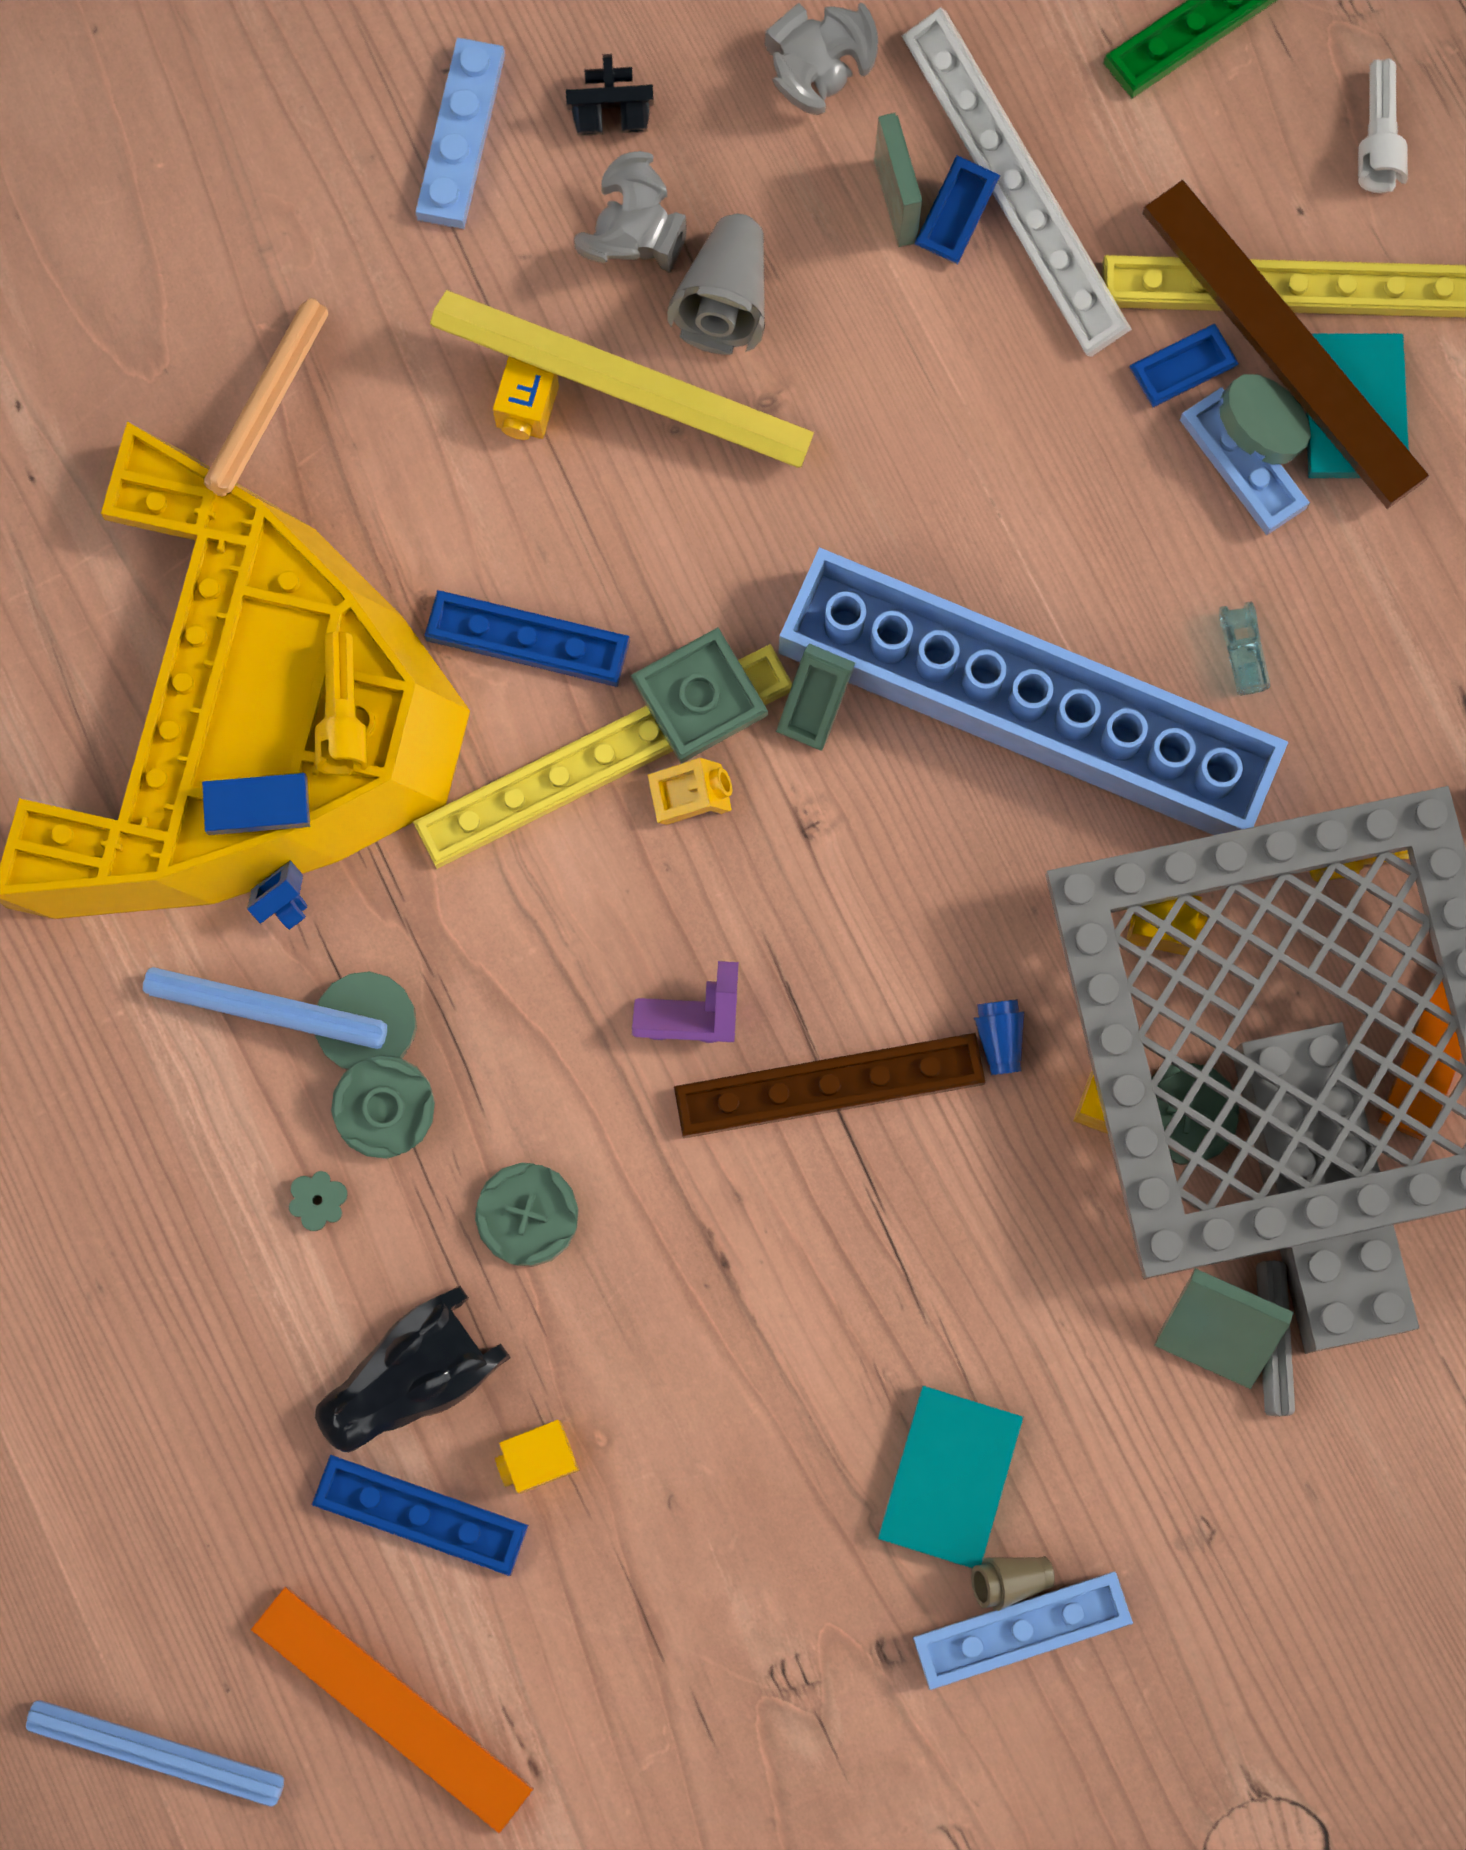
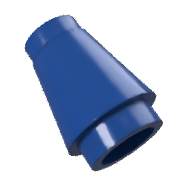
(1001, 1035)

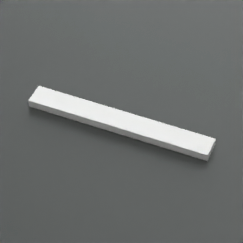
(1021, 187)

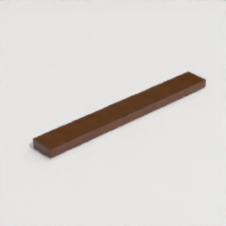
(1285, 344)

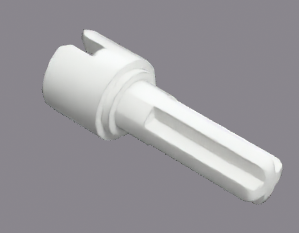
(1384, 152)

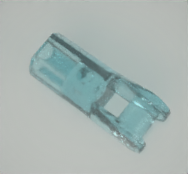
(1245, 654)

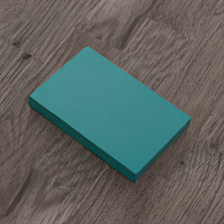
(1378, 371)
(950, 1477)

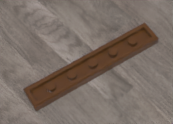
(829, 1085)

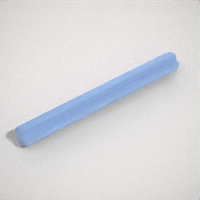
(265, 1008)
(155, 1753)

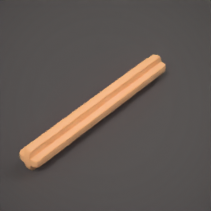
(266, 397)

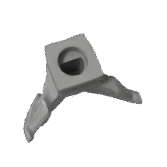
(812, 51)
(638, 225)

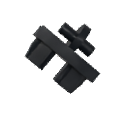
(631, 100)

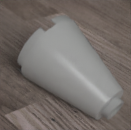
(723, 291)

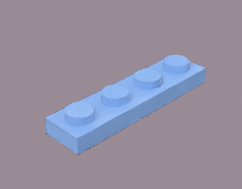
(460, 133)
(1022, 1630)

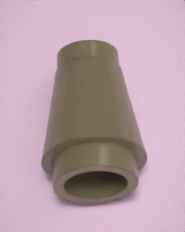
(1009, 1580)

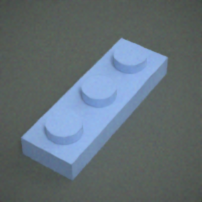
(1260, 486)

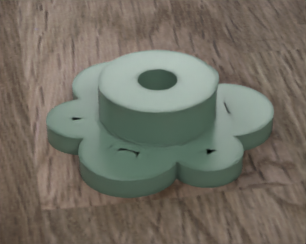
(306, 1190)

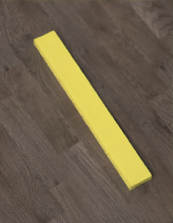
(1303, 285)
(621, 378)
(568, 773)

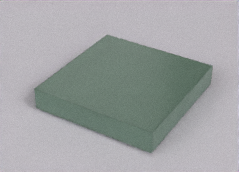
(897, 179)
(699, 695)
(1223, 1328)

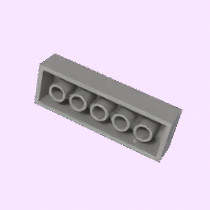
(1347, 1284)

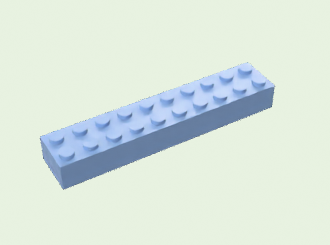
(1034, 697)

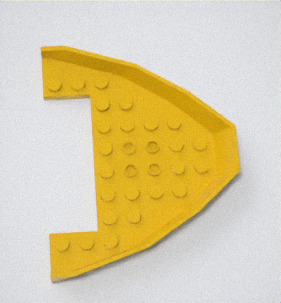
(242, 703)

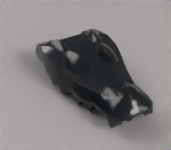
(413, 1373)

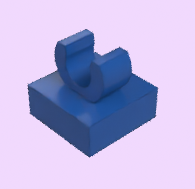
(280, 896)

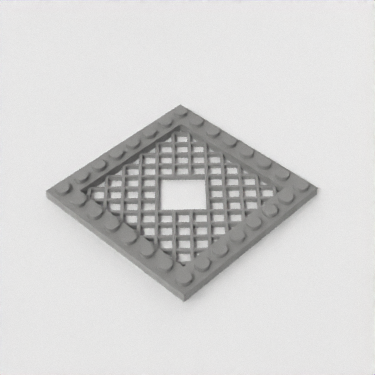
(1083, 906)

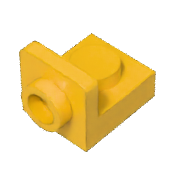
(690, 790)

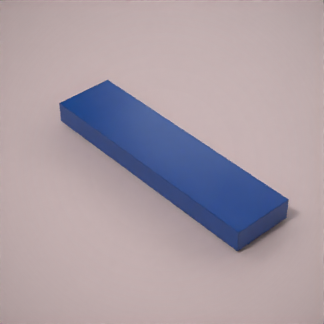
(527, 638)
(420, 1515)

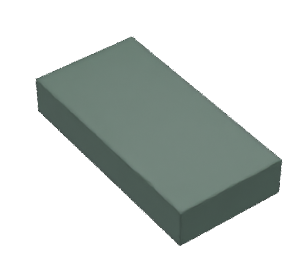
(815, 697)

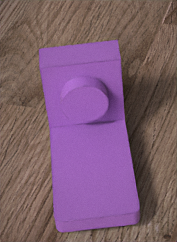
(692, 1020)

